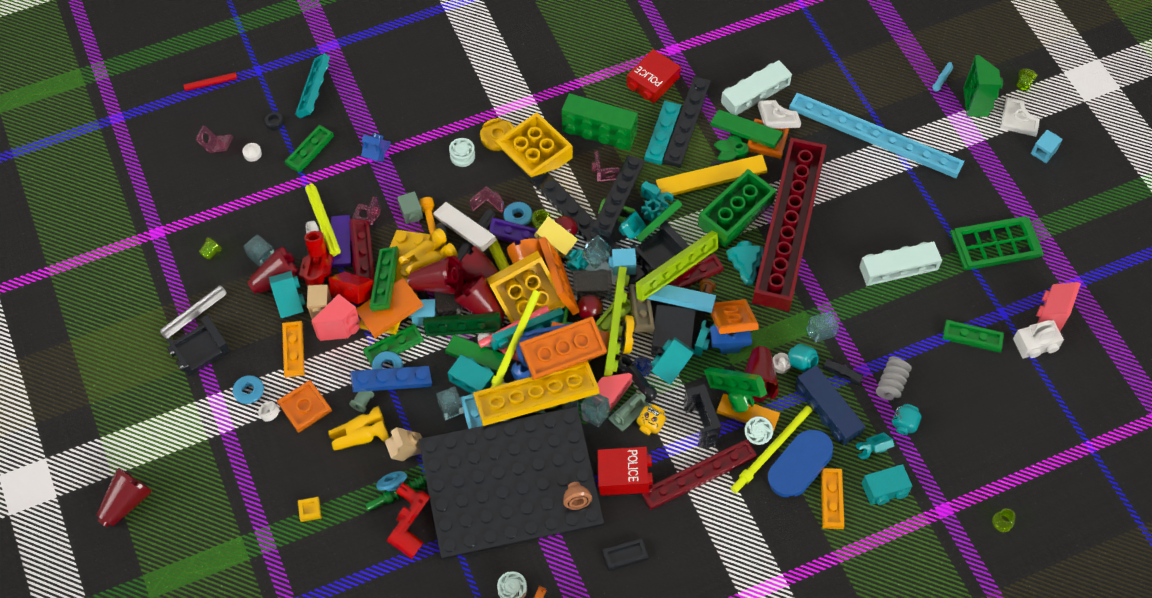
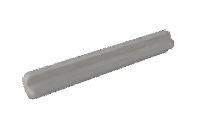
(193, 312)

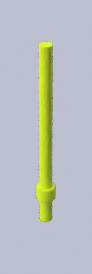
(498, 379)
(747, 475)

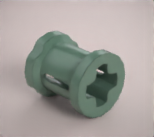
(361, 400)

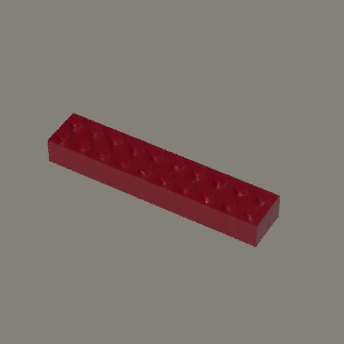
(789, 225)

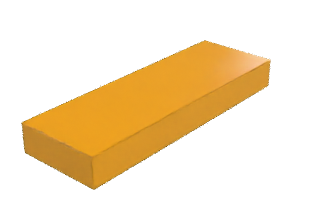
(293, 349)
(756, 411)
(832, 498)

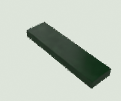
(462, 324)

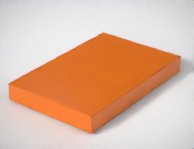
(403, 304)
(733, 316)

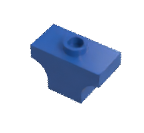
(374, 147)
(729, 342)

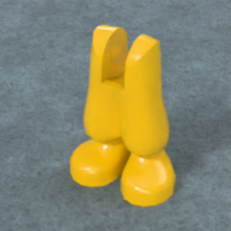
(425, 254)
(358, 430)

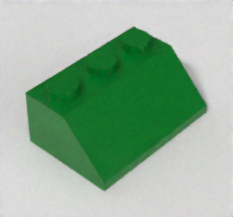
(981, 88)

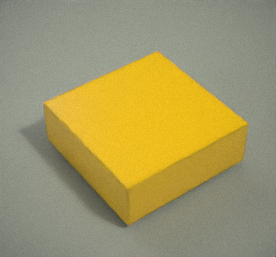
(309, 509)

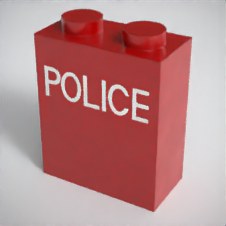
(653, 76)
(624, 471)

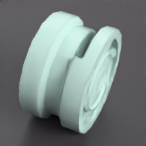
(462, 153)
(758, 430)
(512, 585)

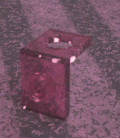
(215, 143)
(600, 173)
(492, 197)
(373, 211)

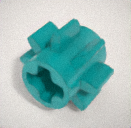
(652, 209)
(575, 261)

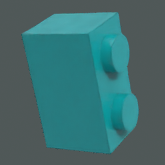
(286, 294)
(672, 360)
(470, 375)
(887, 485)

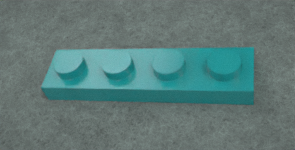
(312, 85)
(662, 132)
(503, 338)

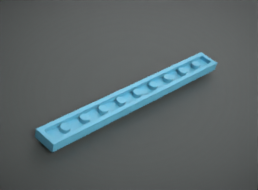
(876, 135)

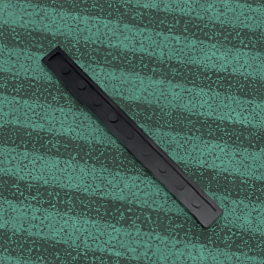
(569, 207)

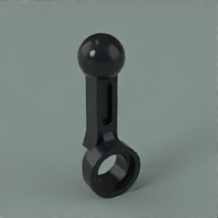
(649, 391)

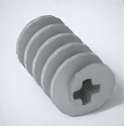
(893, 378)

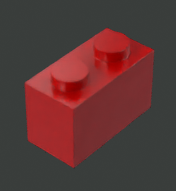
(351, 287)

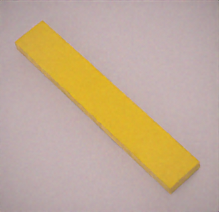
(711, 176)

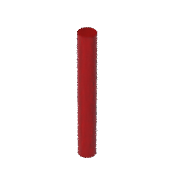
(211, 81)

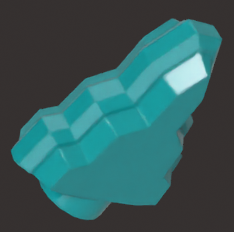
(746, 260)

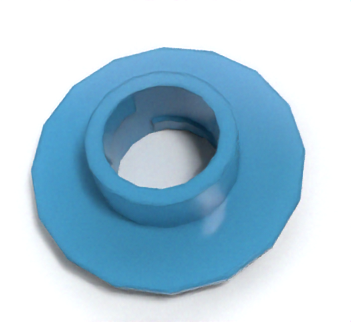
(518, 207)
(387, 356)
(244, 382)
(391, 481)

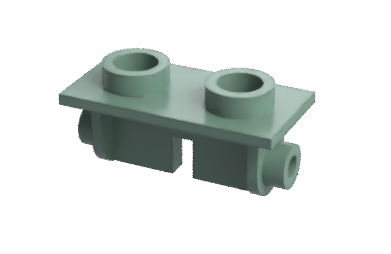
(629, 411)

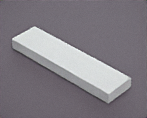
(464, 226)

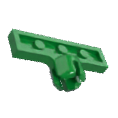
(739, 385)

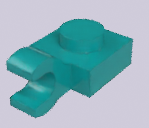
(651, 191)
(702, 342)
(876, 443)

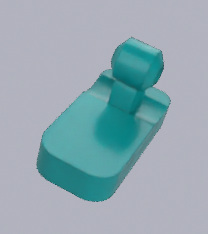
(632, 225)

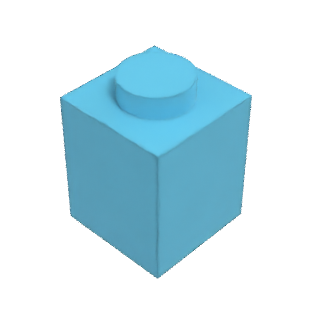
(1046, 146)
(623, 258)
(428, 310)

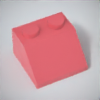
(1058, 303)
(336, 320)

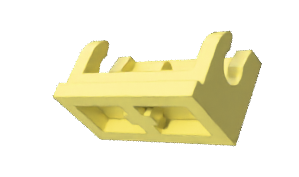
(557, 236)

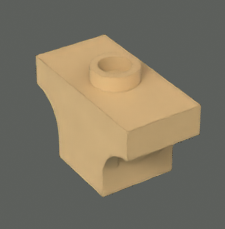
(403, 444)

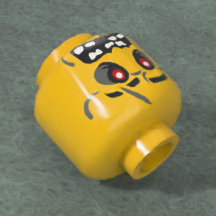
(651, 419)

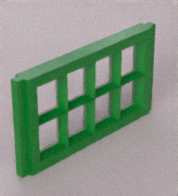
(1030, 236)

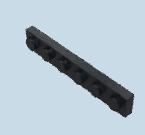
(687, 122)
(618, 196)

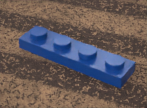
(390, 378)

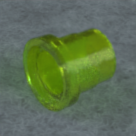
(1026, 79)
(539, 215)
(209, 248)
(1002, 525)

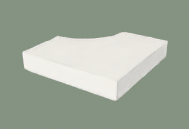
(776, 116)
(1018, 119)

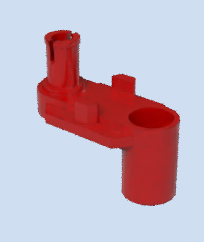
(318, 262)
(401, 537)

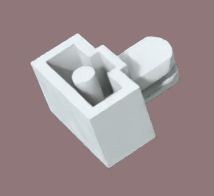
(1038, 339)

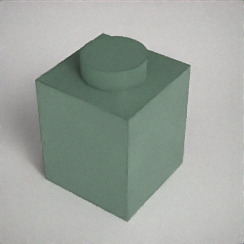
(410, 207)

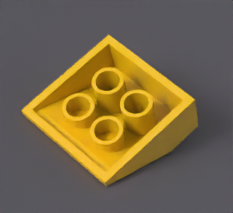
(536, 146)
(516, 283)

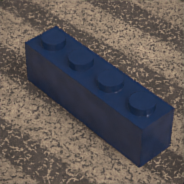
(829, 405)

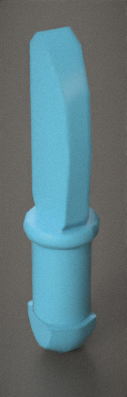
(942, 77)

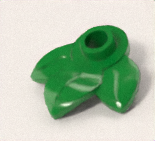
(731, 148)

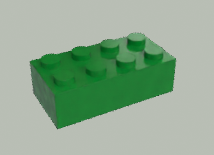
(599, 122)
(737, 207)

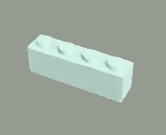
(756, 88)
(900, 263)

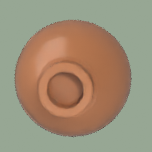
(576, 496)

